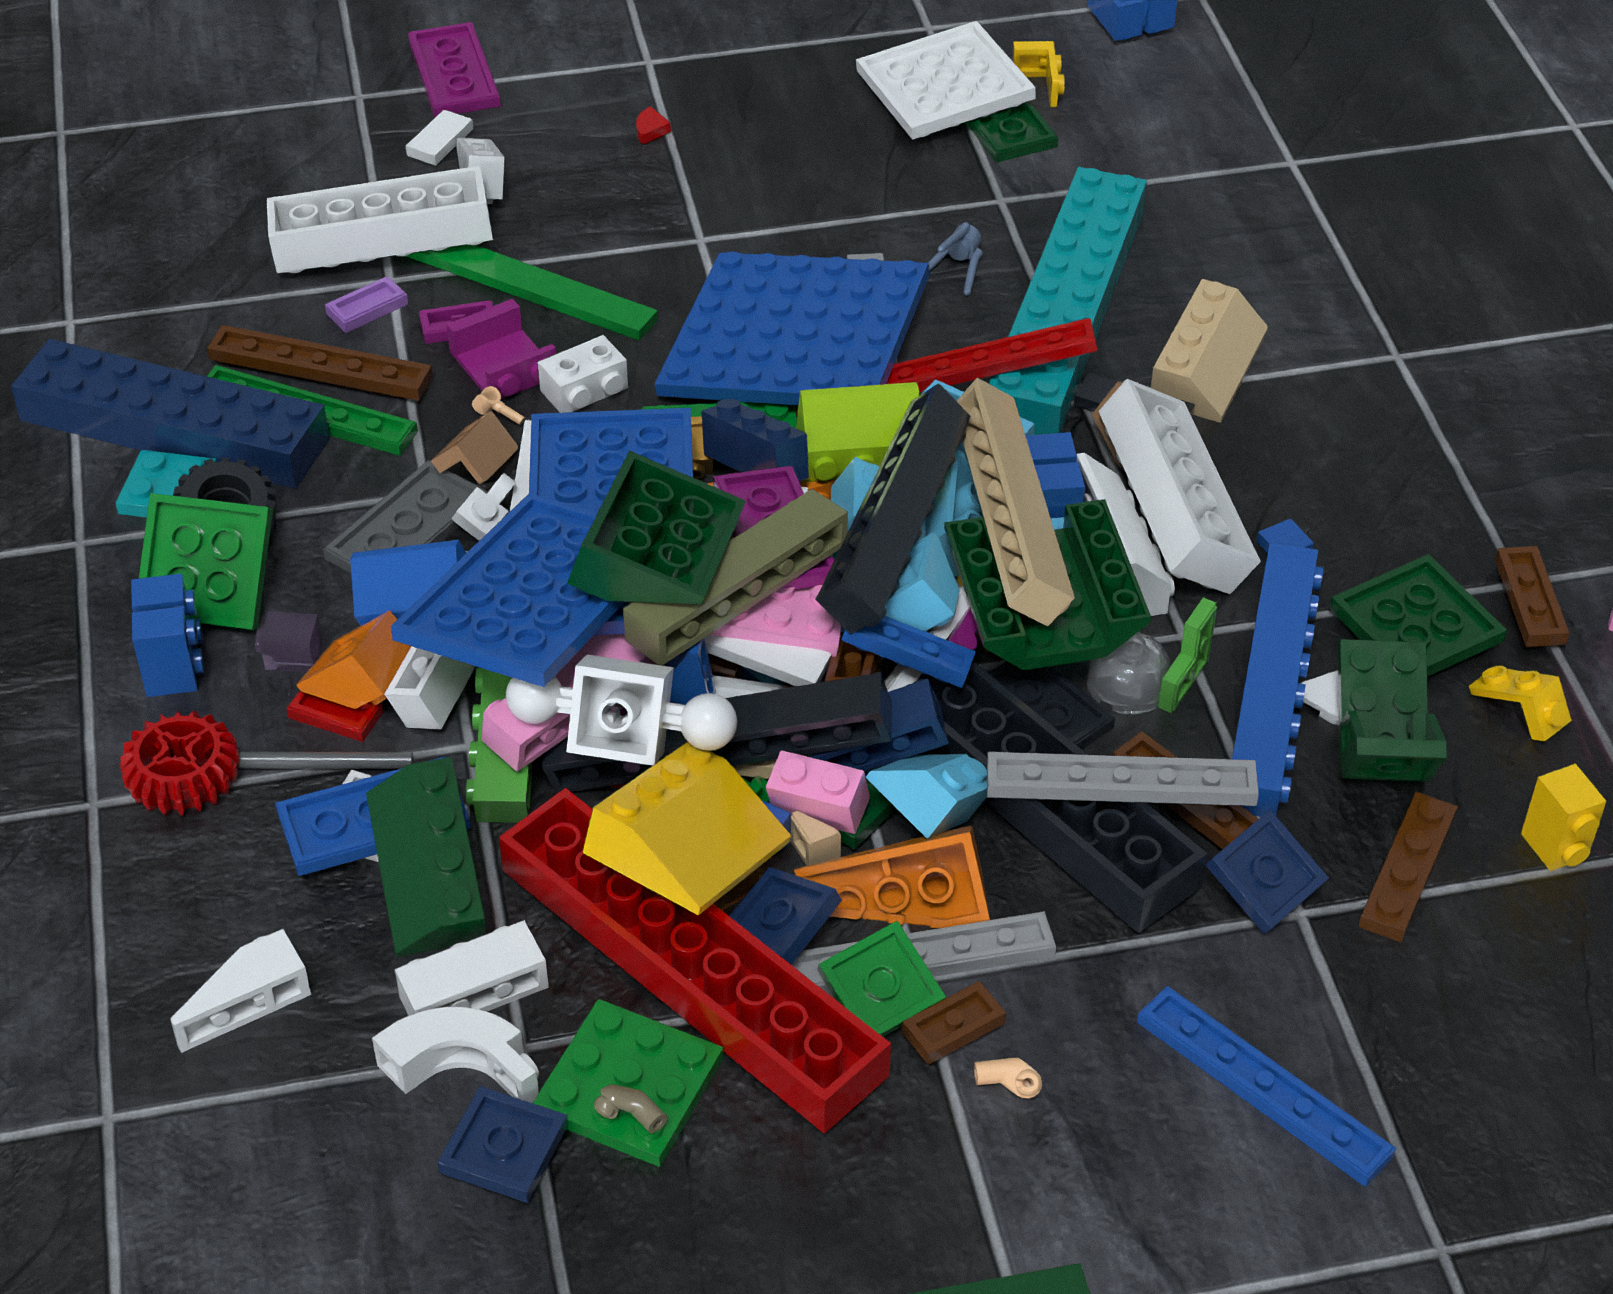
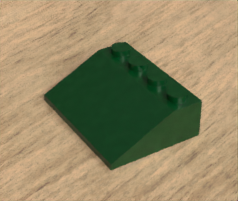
(655, 536)

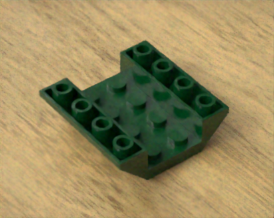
(1105, 589)

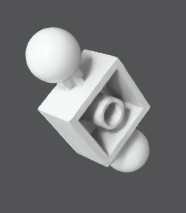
(643, 690)

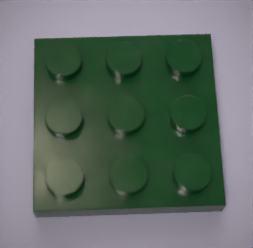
(1420, 606)

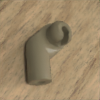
(632, 1100)

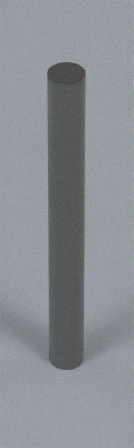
(325, 760)

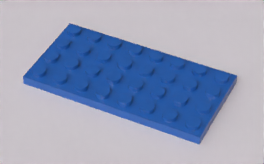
(582, 452)

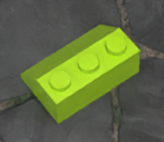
(850, 424)

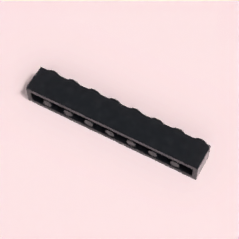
(894, 511)
(786, 719)

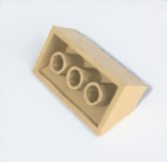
(1210, 350)

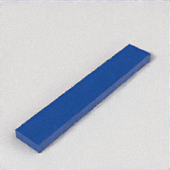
(1267, 1086)

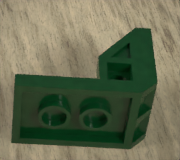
(1385, 712)

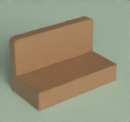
(480, 447)

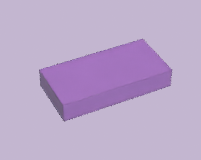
(366, 304)

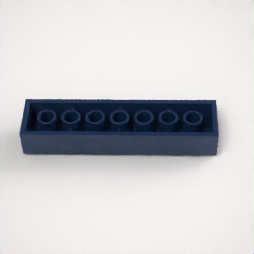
(170, 411)

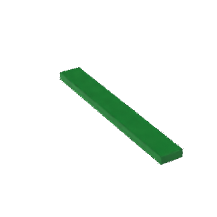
(543, 288)

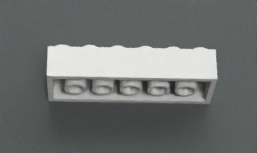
(378, 219)
(1178, 488)

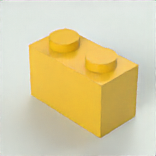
(1563, 817)

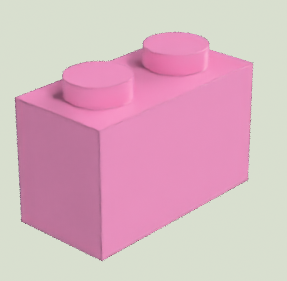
(819, 789)

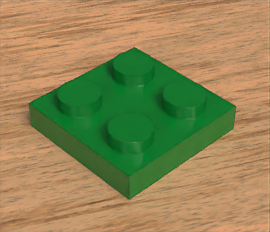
(881, 979)

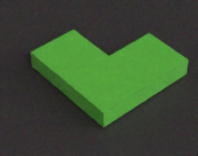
(1192, 658)

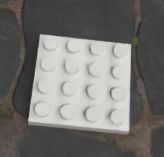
(945, 79)

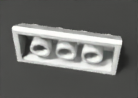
(1143, 555)

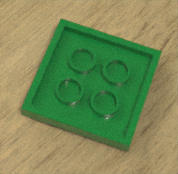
(216, 549)
(635, 1054)

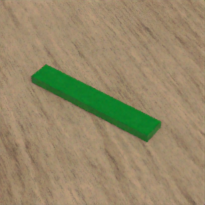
(344, 419)

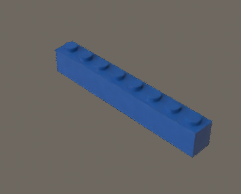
(1274, 670)

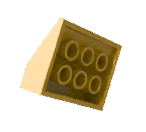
(685, 829)

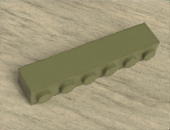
(748, 572)

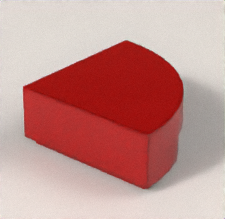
(651, 125)

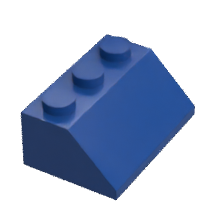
(398, 576)

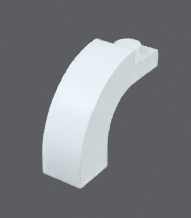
(456, 1039)

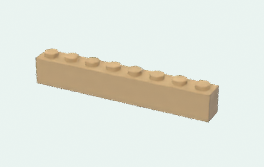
(1014, 505)

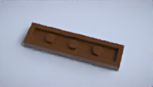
(1216, 822)
(1408, 867)

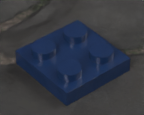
(1267, 871)
(786, 911)
(503, 1144)

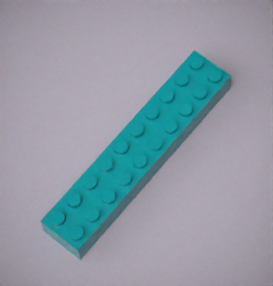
(1074, 284)

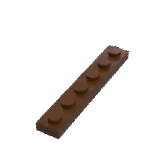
(320, 362)

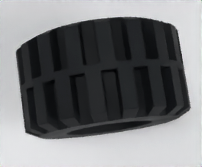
(229, 483)

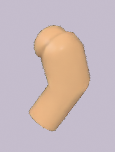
(1011, 1073)

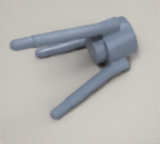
(961, 246)

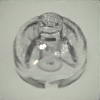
(1130, 675)

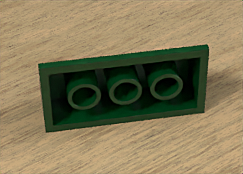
(425, 858)

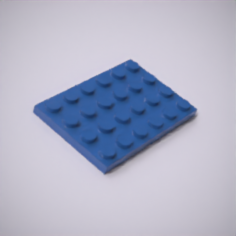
(511, 599)

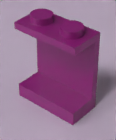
(497, 349)

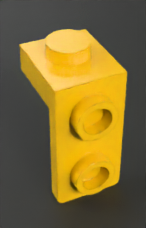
(1039, 60)
(1538, 694)

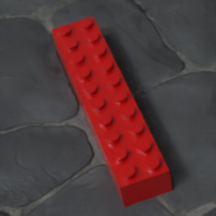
(703, 969)

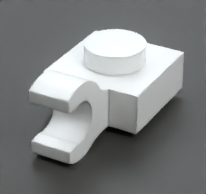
(483, 510)

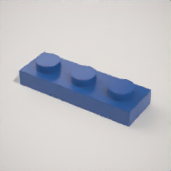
(914, 649)

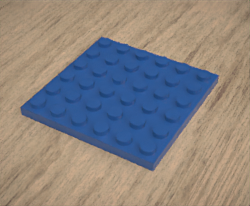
(792, 326)

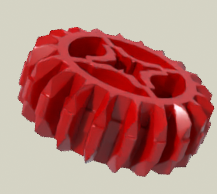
(180, 762)

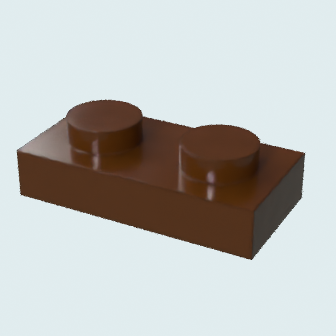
(953, 1022)

